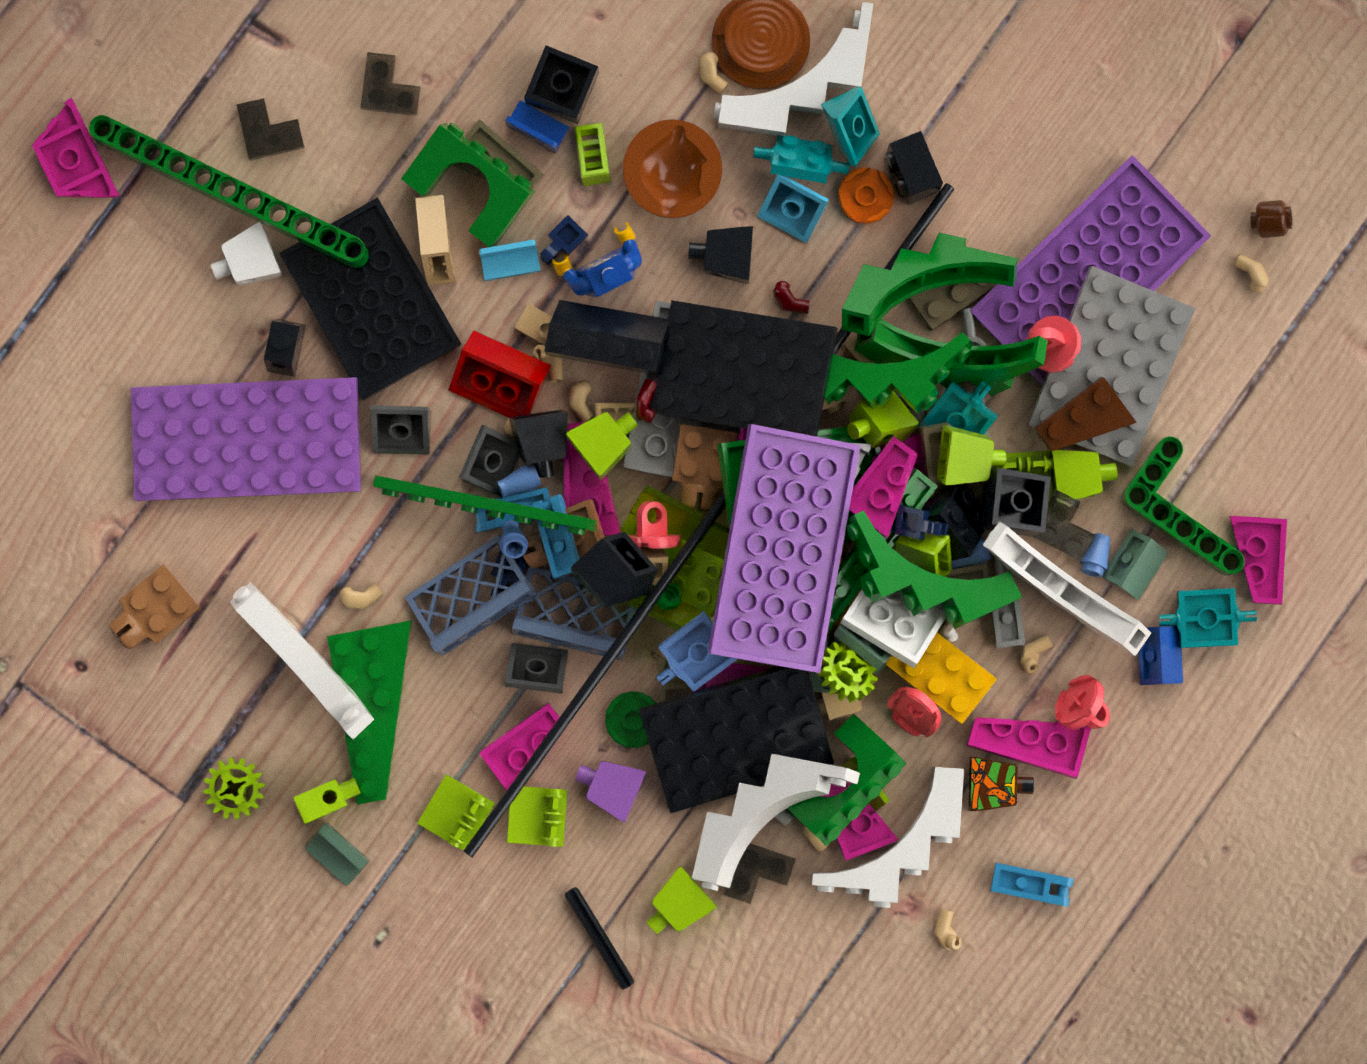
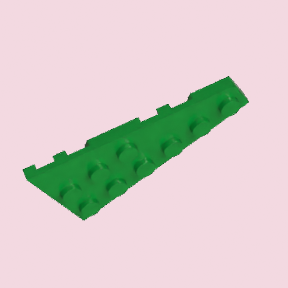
(374, 669)

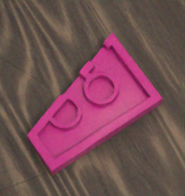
(883, 485)
(1263, 548)
(514, 748)
(864, 832)

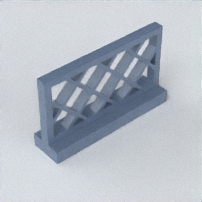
(478, 618)
(562, 634)

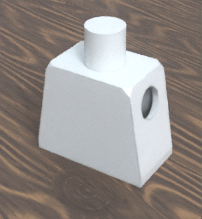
(248, 257)

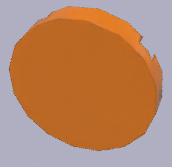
(866, 195)

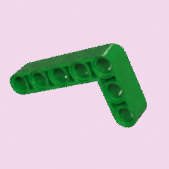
(1175, 515)

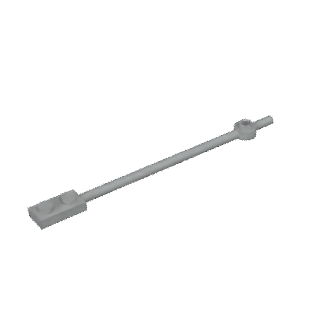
(1008, 619)

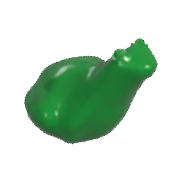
(670, 598)

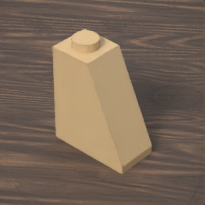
(434, 240)

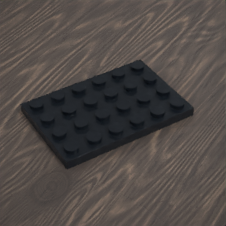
(375, 314)
(743, 369)
(729, 732)

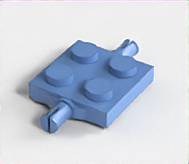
(689, 654)

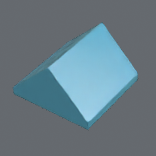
(793, 208)

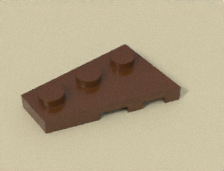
(1084, 417)

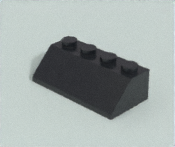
(607, 337)

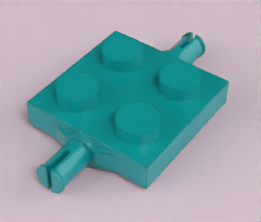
(801, 159)
(962, 409)
(1207, 618)

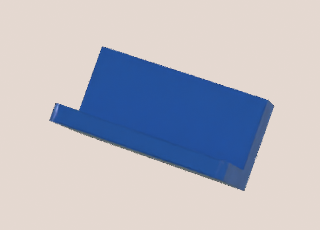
(537, 126)
(1161, 657)

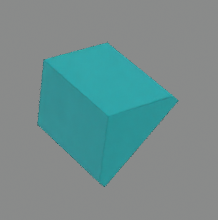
(851, 124)

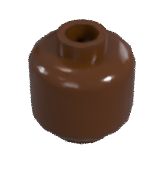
(1272, 219)

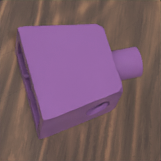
(612, 787)

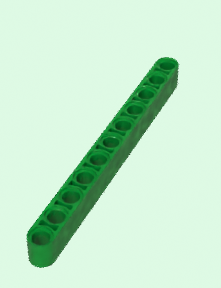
(219, 181)

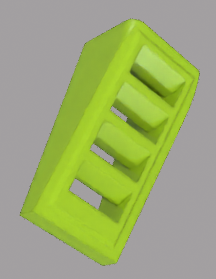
(592, 172)

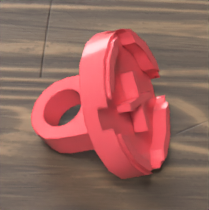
(1062, 344)
(654, 534)
(1081, 703)
(914, 711)

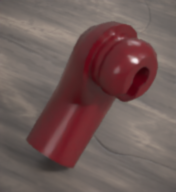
(787, 300)
(643, 400)

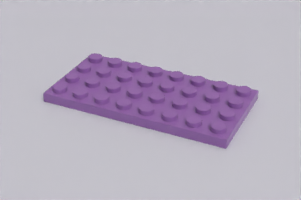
(1122, 228)
(246, 439)
(784, 548)

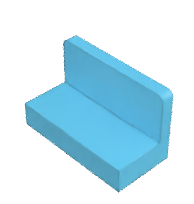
(509, 260)

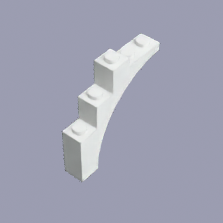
(1065, 591)
(881, 875)

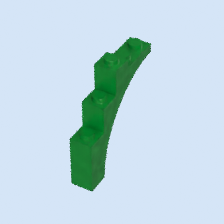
(914, 272)
(991, 364)
(910, 379)
(921, 589)

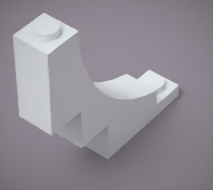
(839, 69)
(302, 659)
(786, 784)

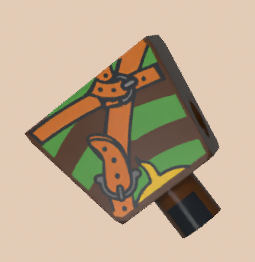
(995, 784)

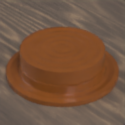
(761, 42)
(672, 168)

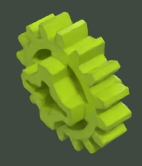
(846, 673)
(228, 776)

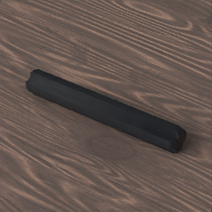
(599, 938)

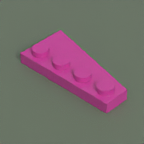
(583, 484)
(1032, 743)

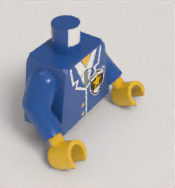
(605, 272)

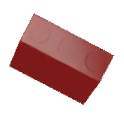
(498, 376)

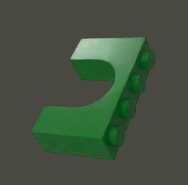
(506, 192)
(876, 766)

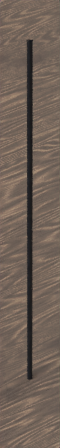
(655, 594)

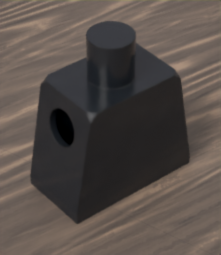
(725, 253)
(284, 347)
(541, 438)

